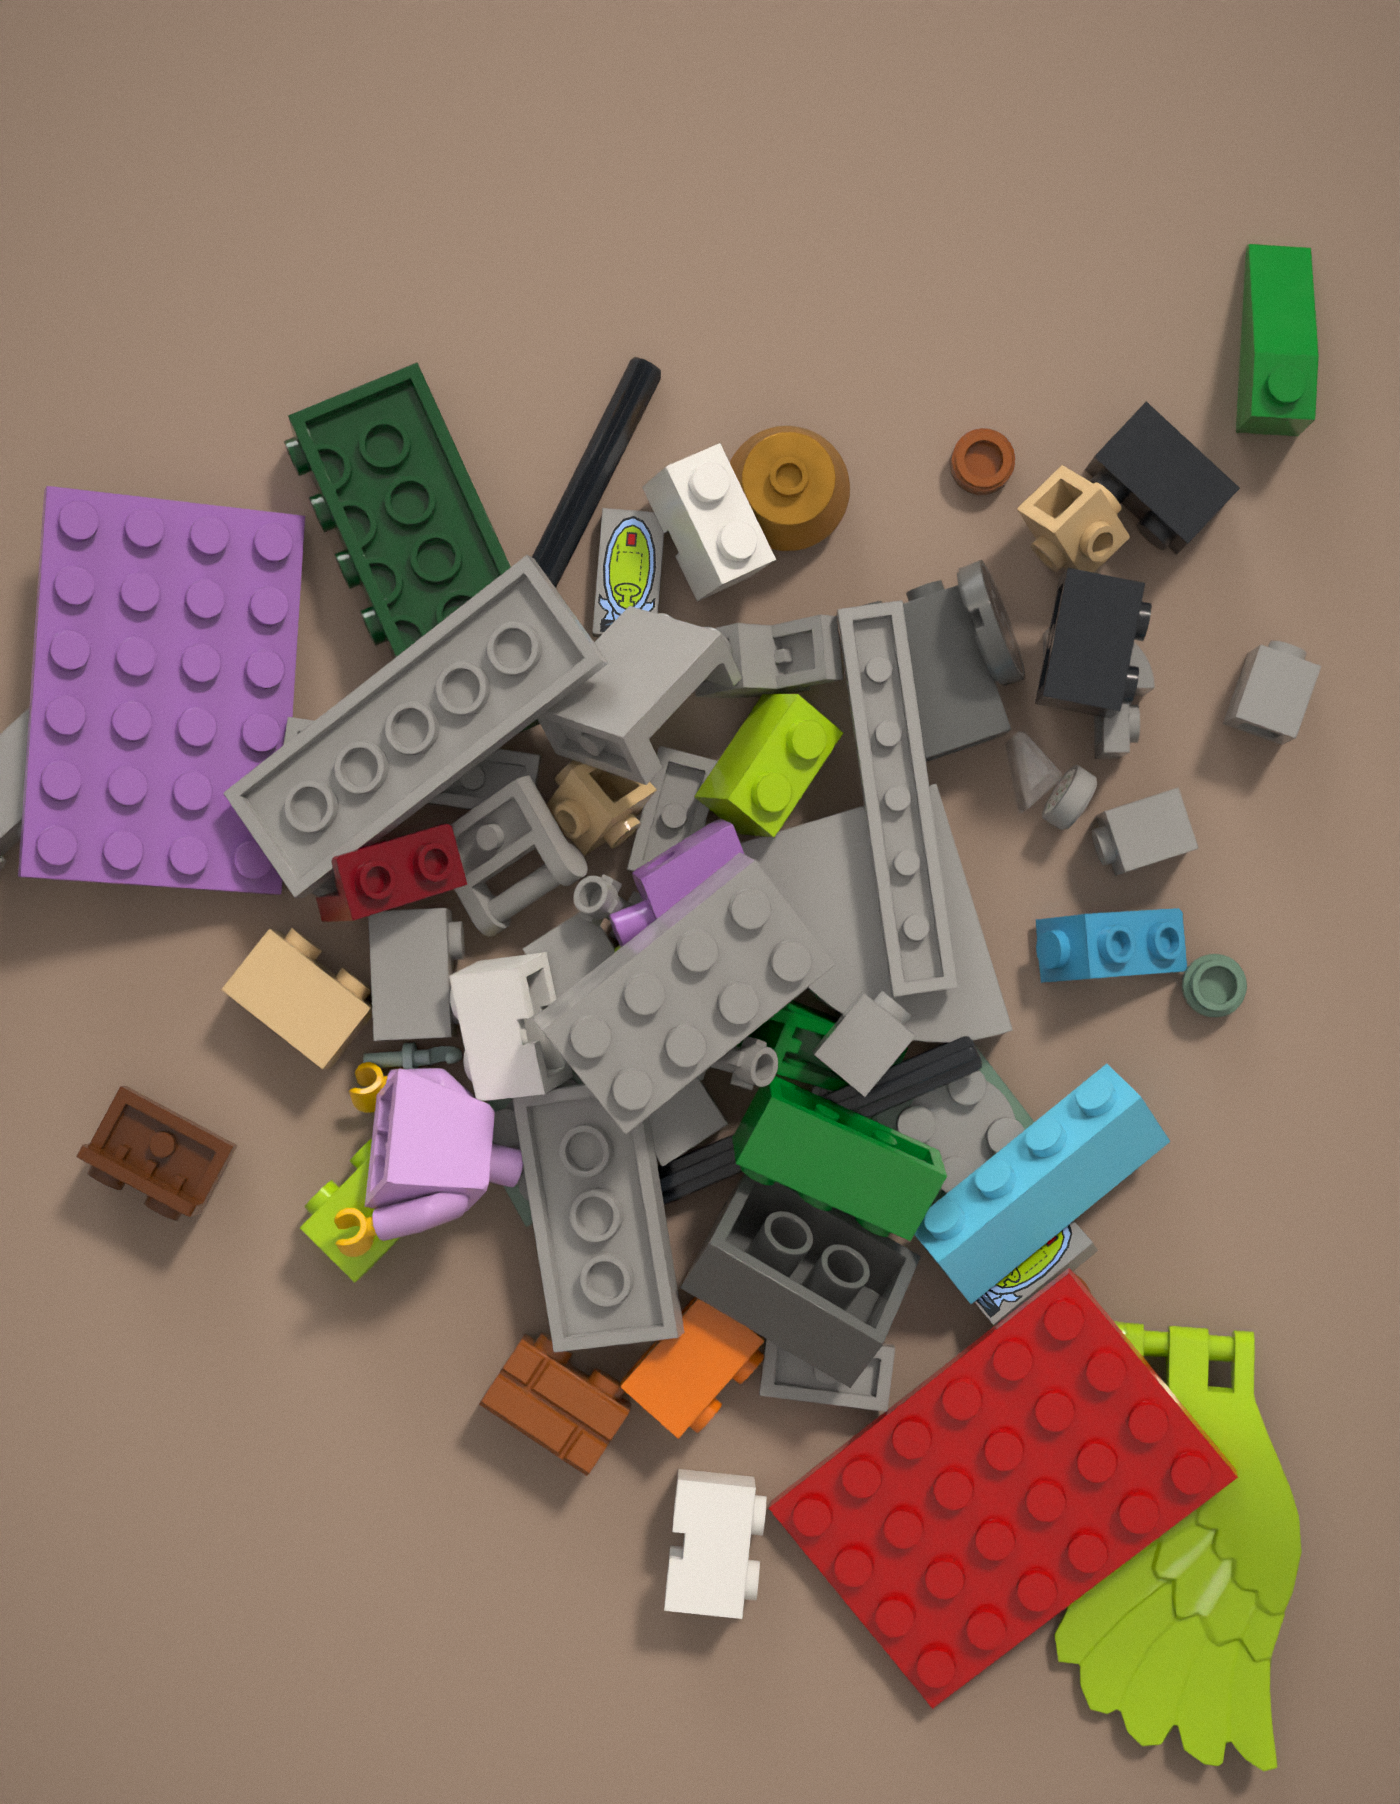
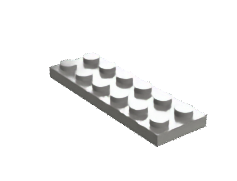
(416, 726)

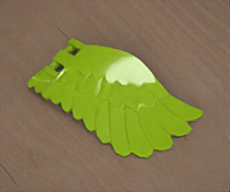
(1196, 1614)

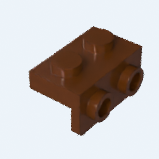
(156, 1154)

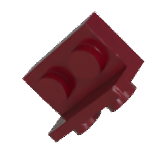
(393, 874)

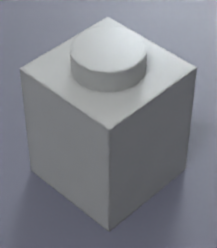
(1273, 692)
(1144, 832)
(866, 1040)

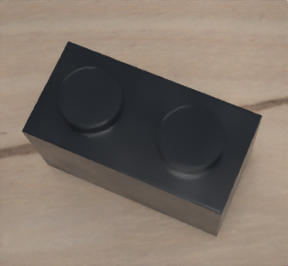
(1161, 479)
(1093, 643)

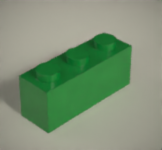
(838, 1159)

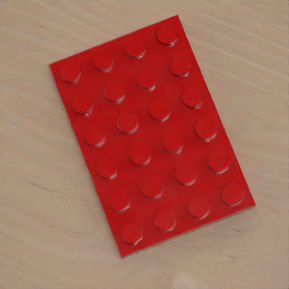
(1002, 1488)

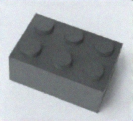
(802, 1277)

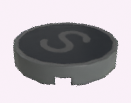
(991, 622)

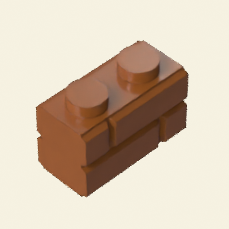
(557, 1402)

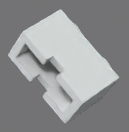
(708, 521)
(502, 1042)
(713, 1565)

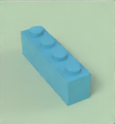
(1040, 1182)

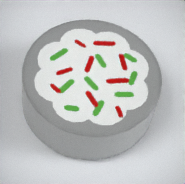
(1070, 797)

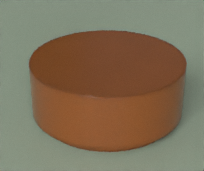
(982, 461)

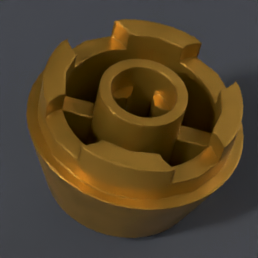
(793, 485)

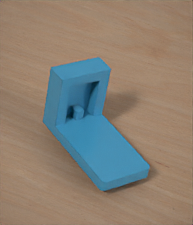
(1111, 944)

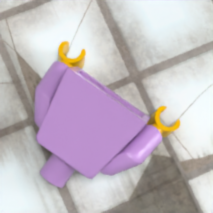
(426, 1154)

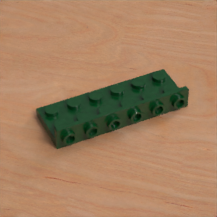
(398, 504)

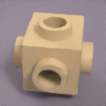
(1084, 529)
(597, 806)

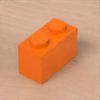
(684, 1374)

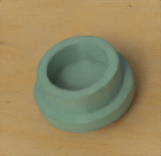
(1214, 985)

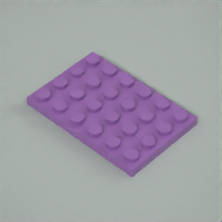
(156, 688)

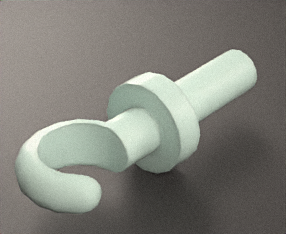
(412, 1058)

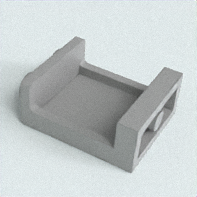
(648, 676)

